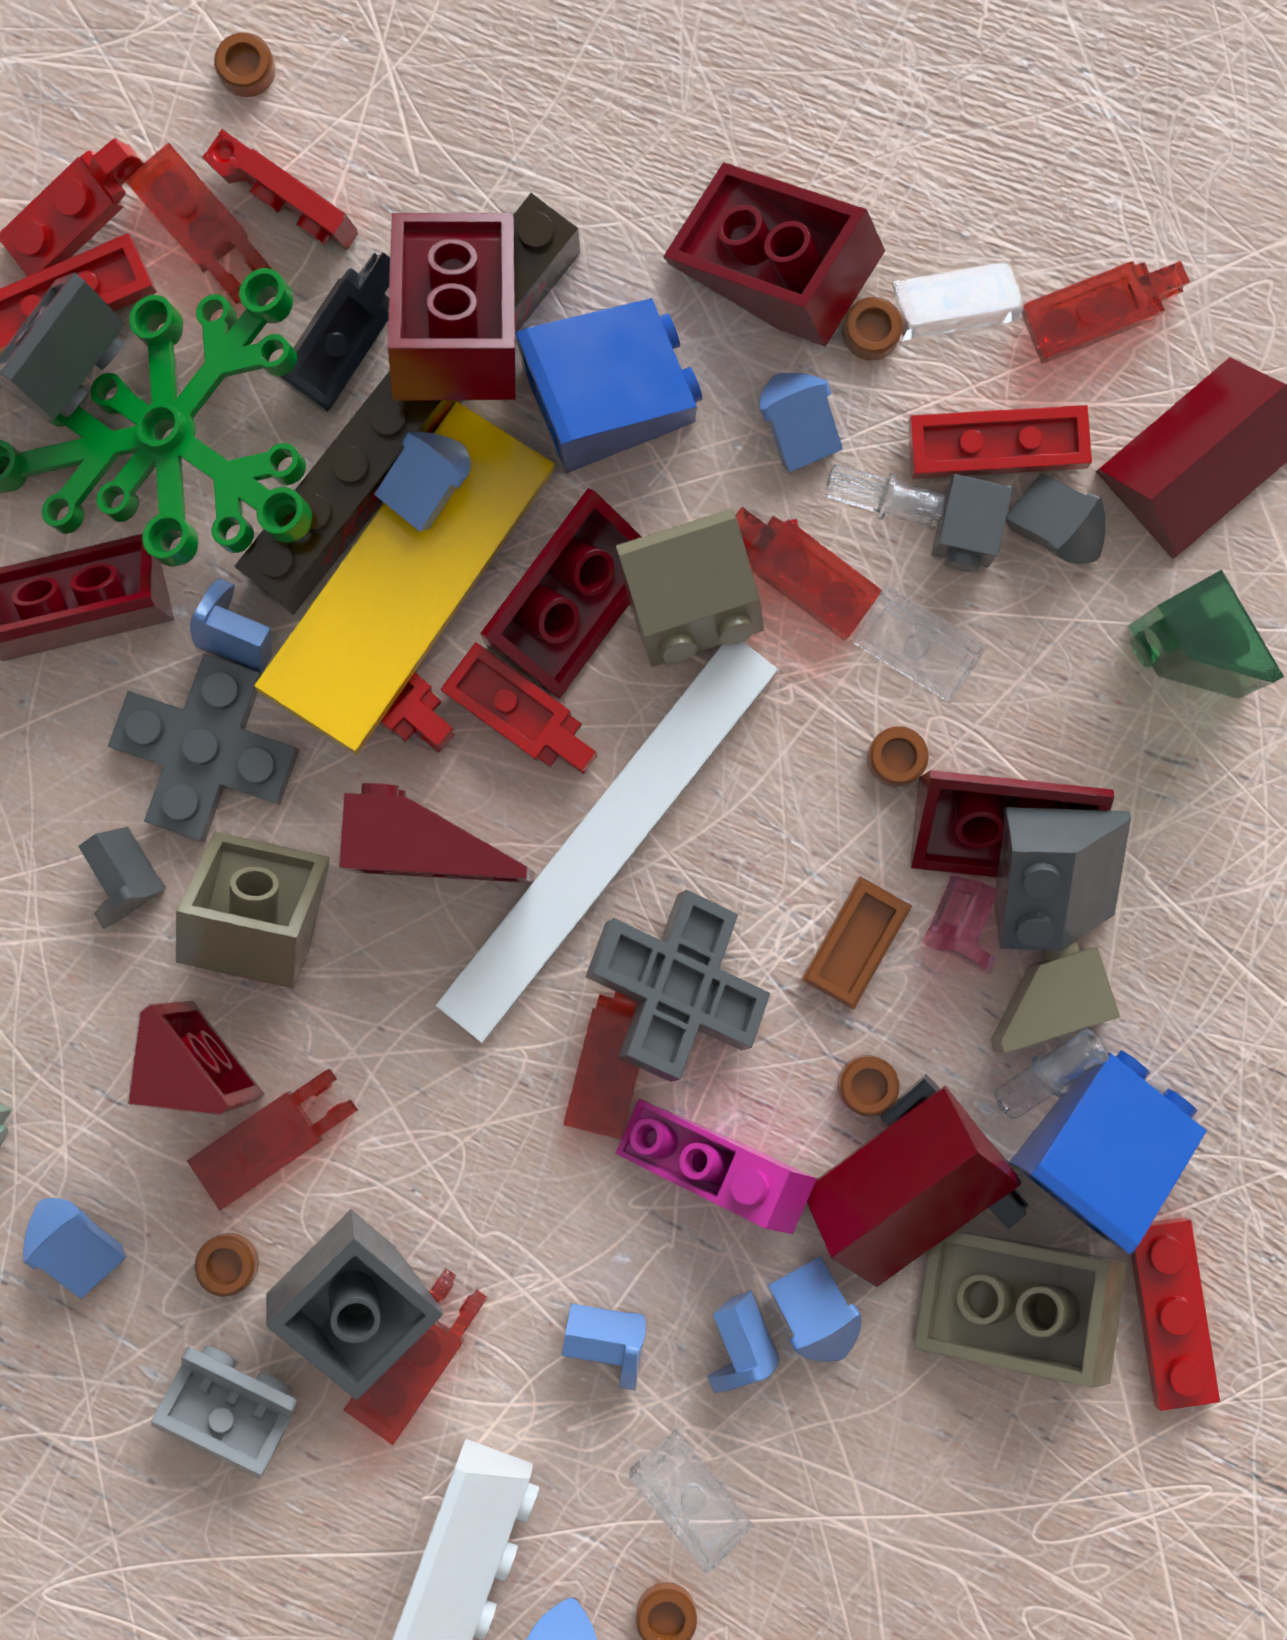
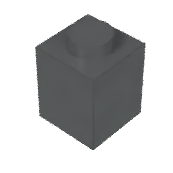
(971, 523)

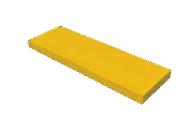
(402, 590)

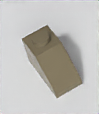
(1056, 998)

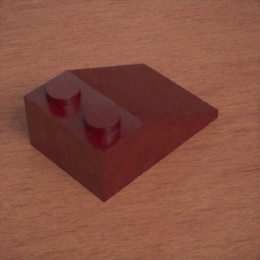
(778, 251)
(452, 306)
(400, 837)

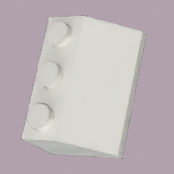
(468, 1547)

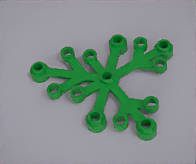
(226, 354)

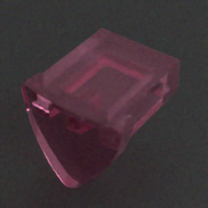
(961, 921)

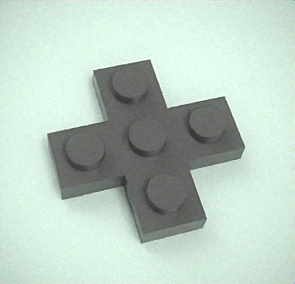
(203, 748)
(678, 985)

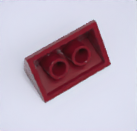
(1202, 454)
(80, 597)
(565, 598)
(964, 817)
(186, 1063)
(908, 1189)

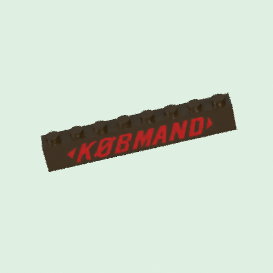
(357, 461)

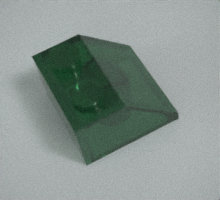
(1205, 641)

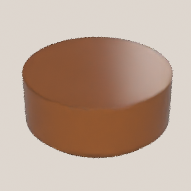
(244, 64)
(872, 328)
(897, 756)
(868, 1085)
(226, 1264)
(666, 1613)

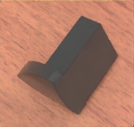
(1060, 520)
(121, 872)

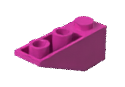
(716, 1167)

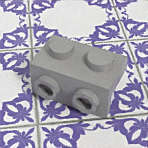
(226, 1410)

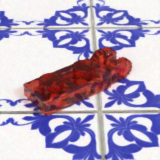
(193, 216)
(265, 1142)
(404, 1386)

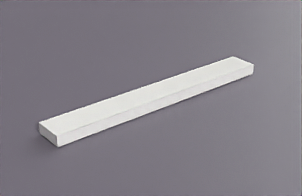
(606, 839)

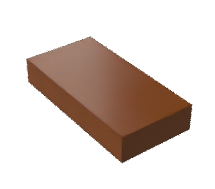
(856, 942)

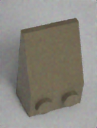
(1022, 1307)

